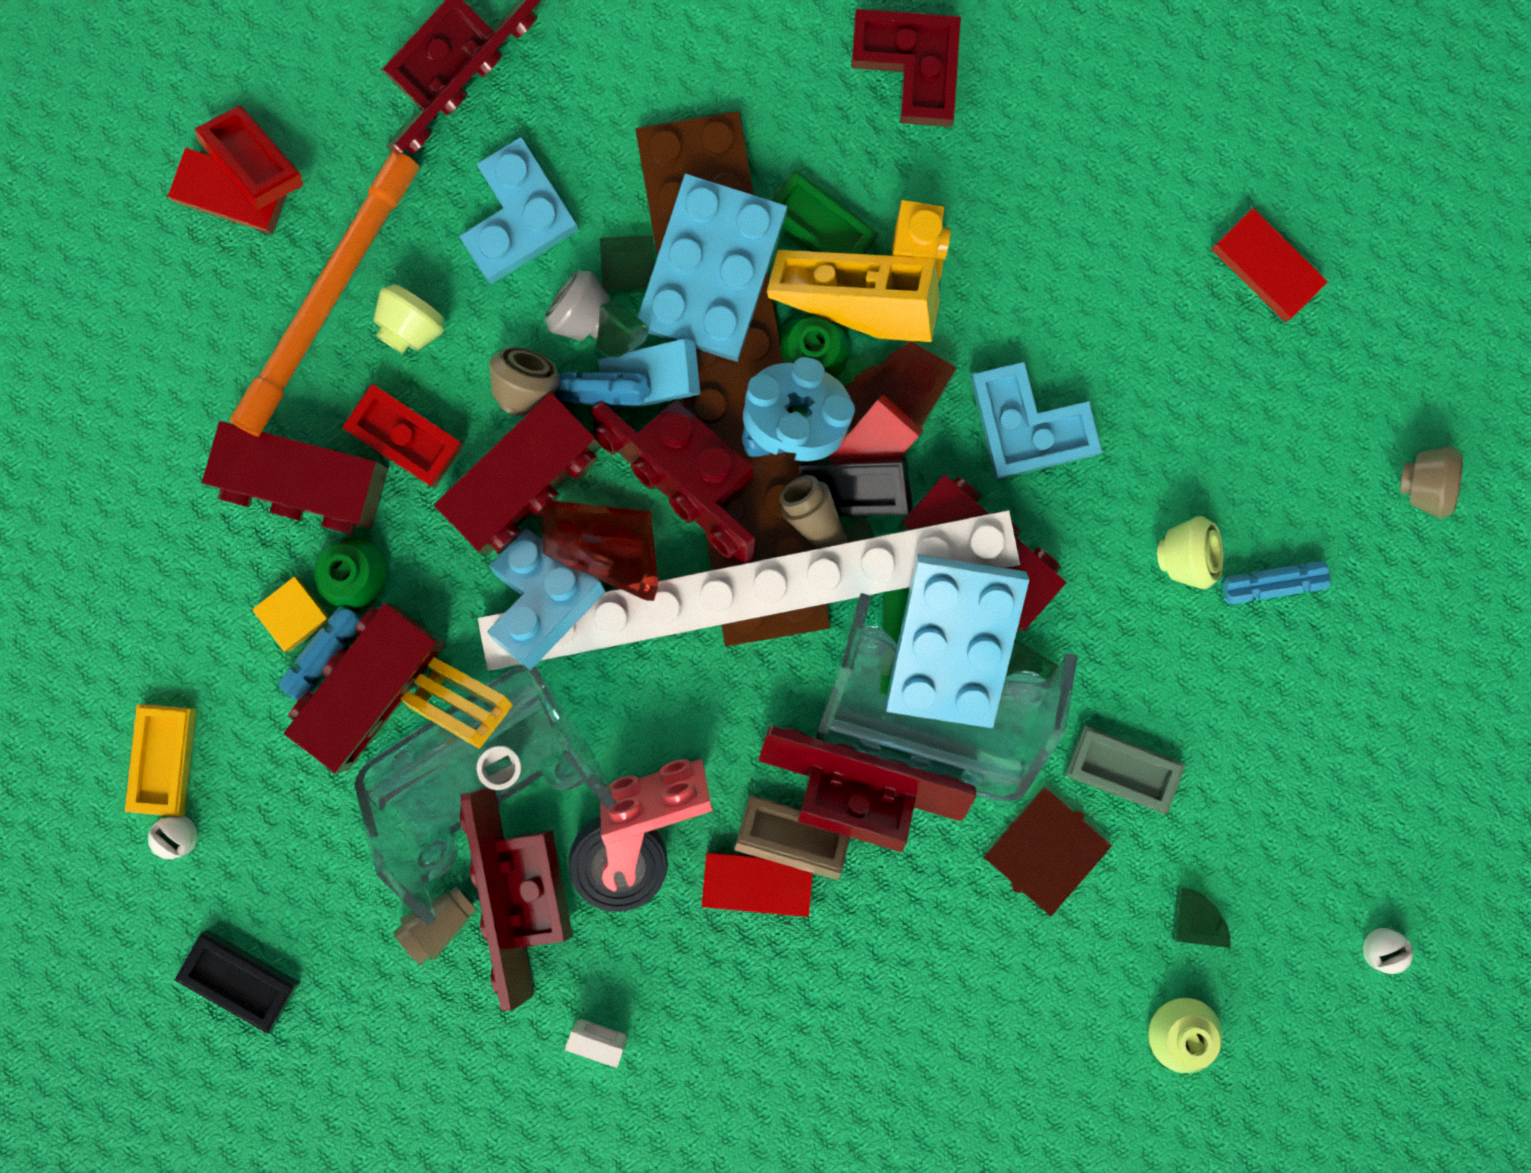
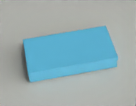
(668, 367)

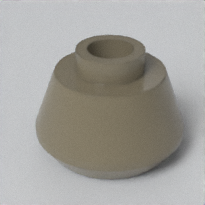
(521, 379)
(1434, 481)

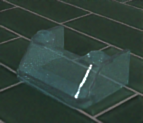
(994, 759)
(416, 785)

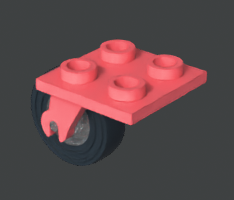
(620, 855)

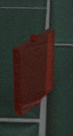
(1047, 851)

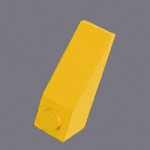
(861, 291)

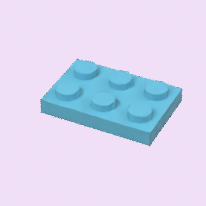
(712, 267)
(956, 641)

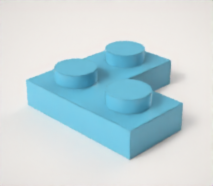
(531, 215)
(1019, 436)
(549, 603)

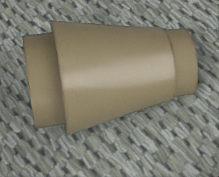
(812, 512)
(427, 941)

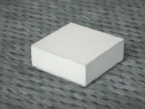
(596, 1042)

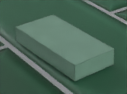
(1124, 769)

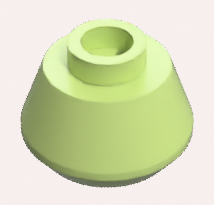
(406, 319)
(1192, 553)
(1177, 1025)

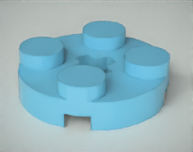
(804, 386)

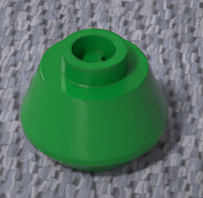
(804, 331)
(360, 563)

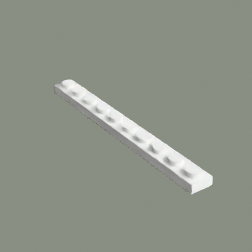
(774, 586)

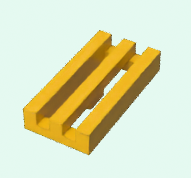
(432, 686)

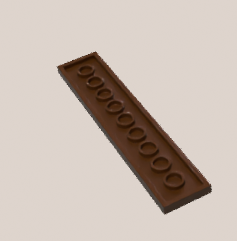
(717, 153)

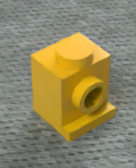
(921, 233)

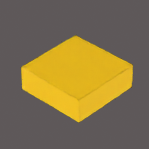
(291, 614)

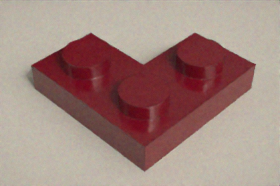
(921, 48)

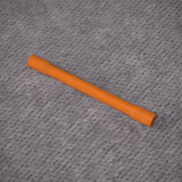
(268, 387)

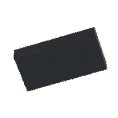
(864, 484)
(237, 981)

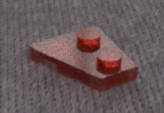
(908, 378)
(604, 543)

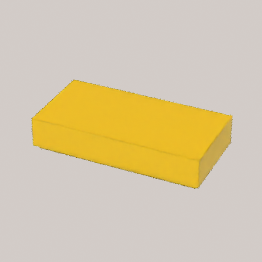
(160, 760)

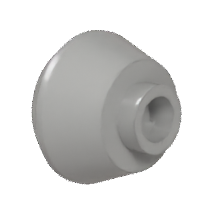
(577, 307)

